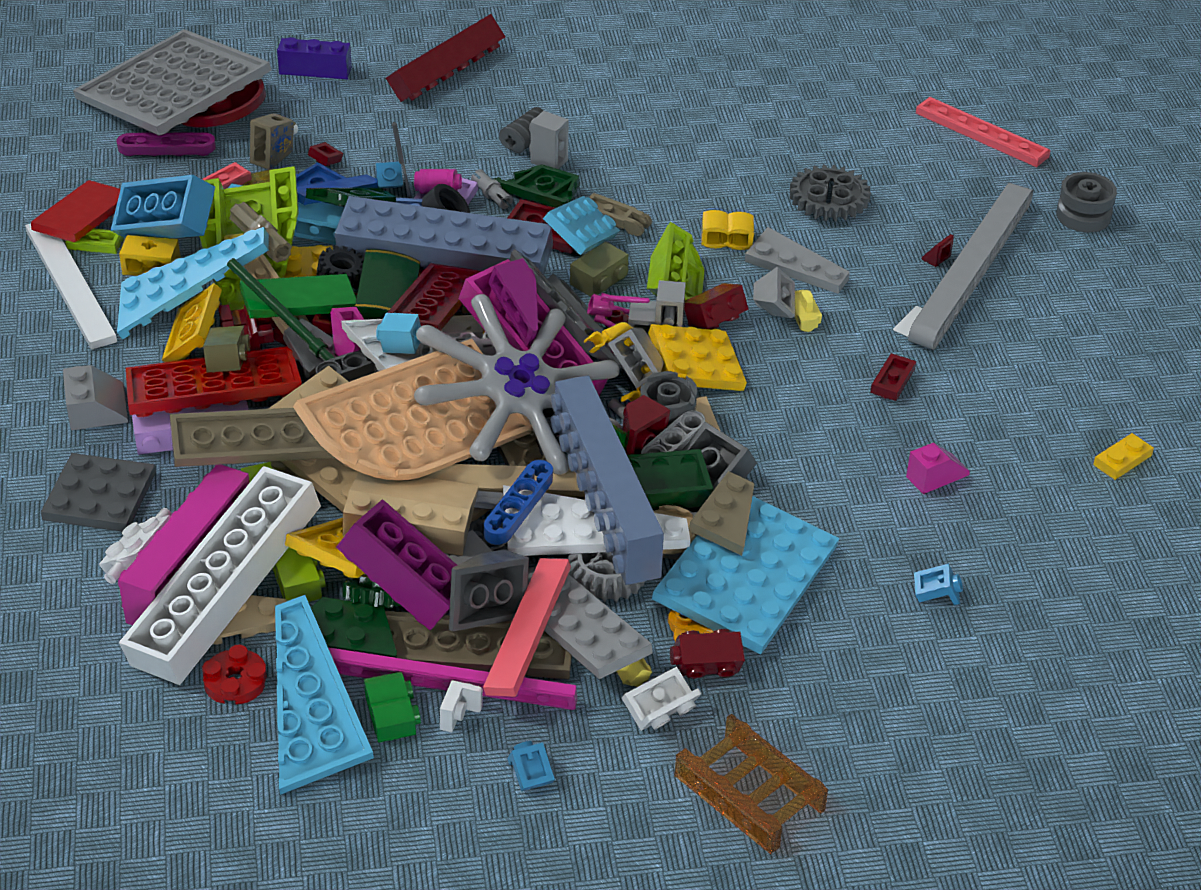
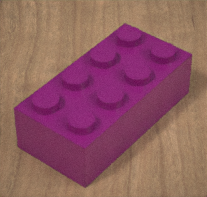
(401, 562)

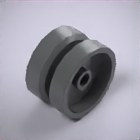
(1086, 202)

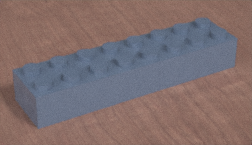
(441, 234)
(607, 480)

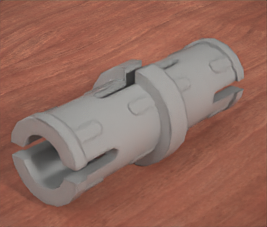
(492, 189)

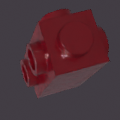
(708, 653)

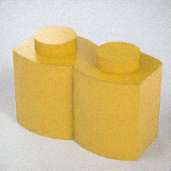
(728, 230)

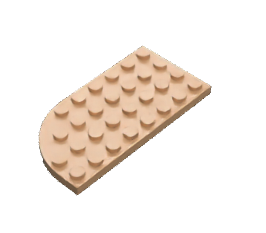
(388, 435)

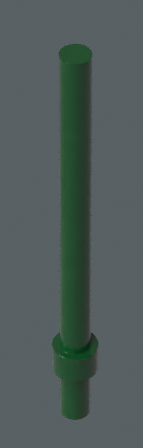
(316, 345)

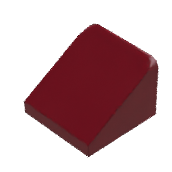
(939, 252)

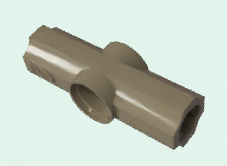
(248, 220)

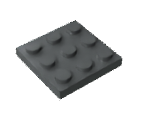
(98, 492)

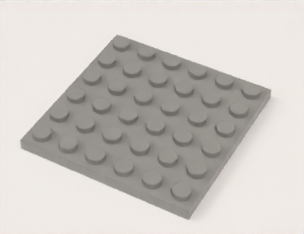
(172, 81)

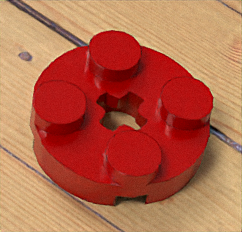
(234, 661)

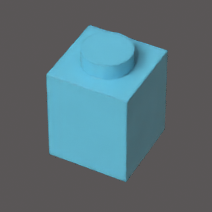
(398, 333)

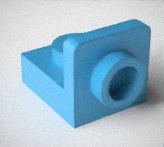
(389, 174)
(937, 583)
(531, 765)

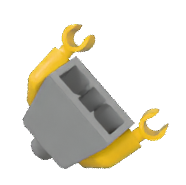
(632, 350)

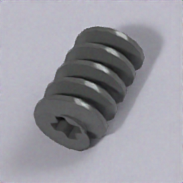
(517, 134)

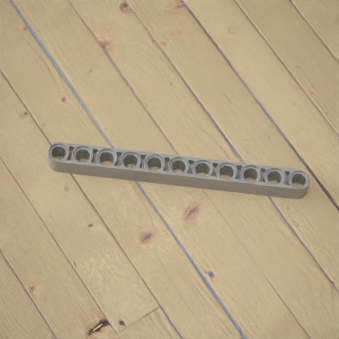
(970, 266)

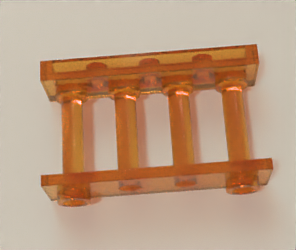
(743, 809)

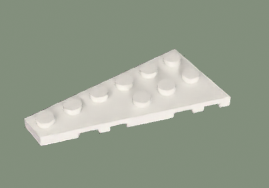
(567, 527)

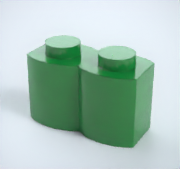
(391, 707)

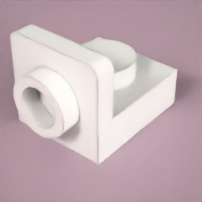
(456, 701)

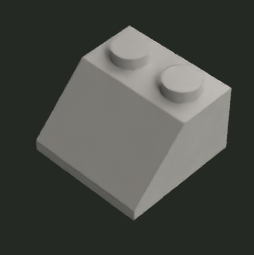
(93, 398)

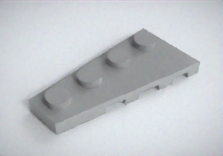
(796, 261)

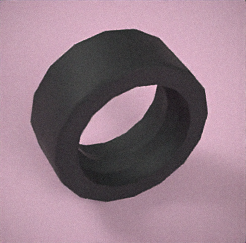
(445, 198)

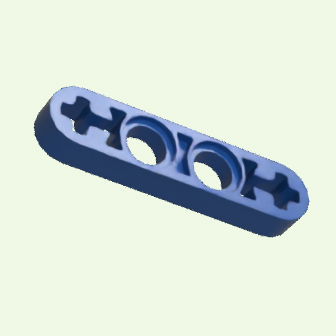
(513, 499)

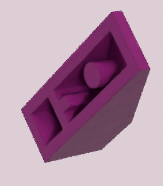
(516, 291)

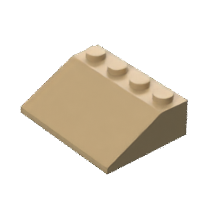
(432, 505)

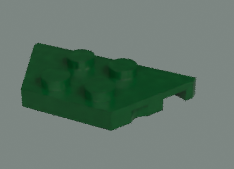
(543, 185)
(339, 196)
(354, 627)

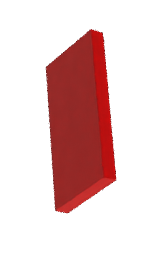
(78, 211)

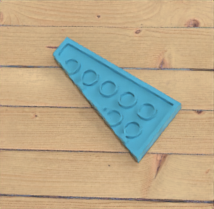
(183, 278)
(314, 712)

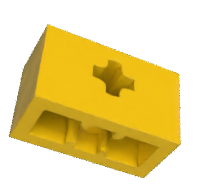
(143, 253)

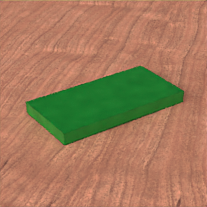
(301, 295)

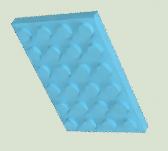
(749, 590)

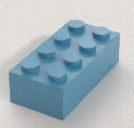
(163, 207)

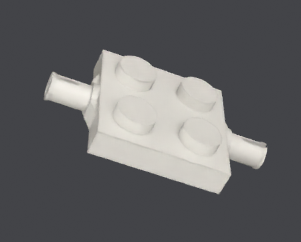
(136, 538)

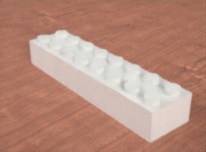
(219, 575)

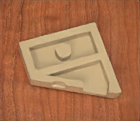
(254, 617)

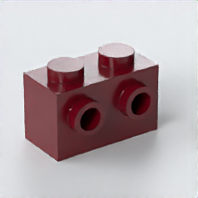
(716, 306)

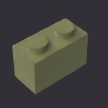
(599, 269)
(226, 348)

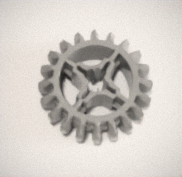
(598, 576)

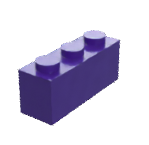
(314, 58)

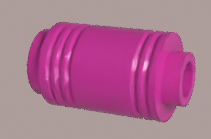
(428, 178)

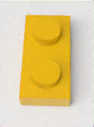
(1123, 456)

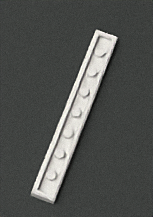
(73, 289)

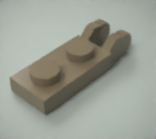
(623, 215)

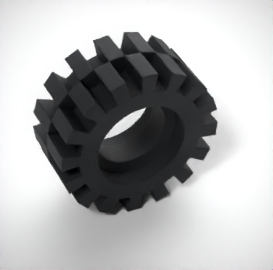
(341, 262)

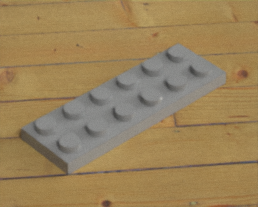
(593, 631)

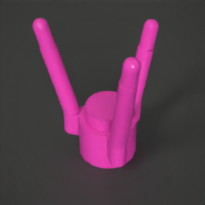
(602, 306)

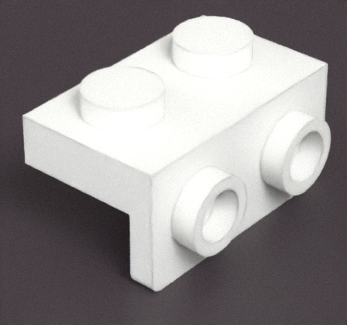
(660, 698)

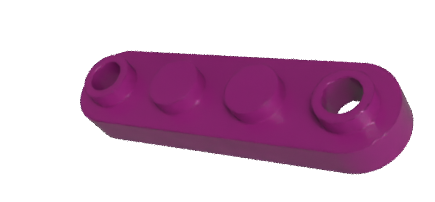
(166, 144)

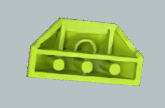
(676, 261)

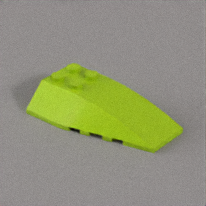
(273, 200)

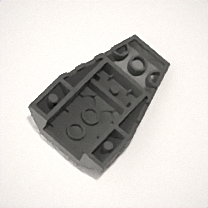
(559, 295)

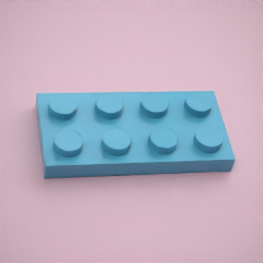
(582, 224)

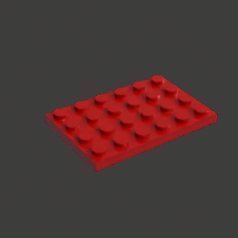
(188, 384)

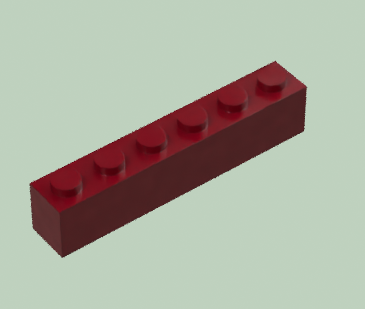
(446, 57)

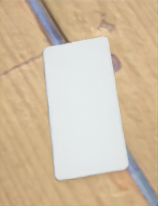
(905, 324)

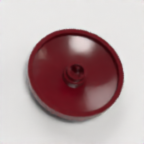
(232, 108)

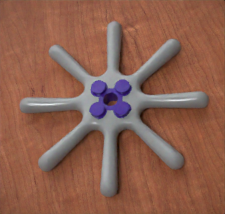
(511, 378)

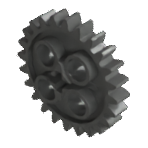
(810, 192)

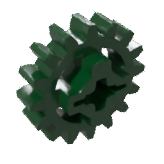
(367, 592)

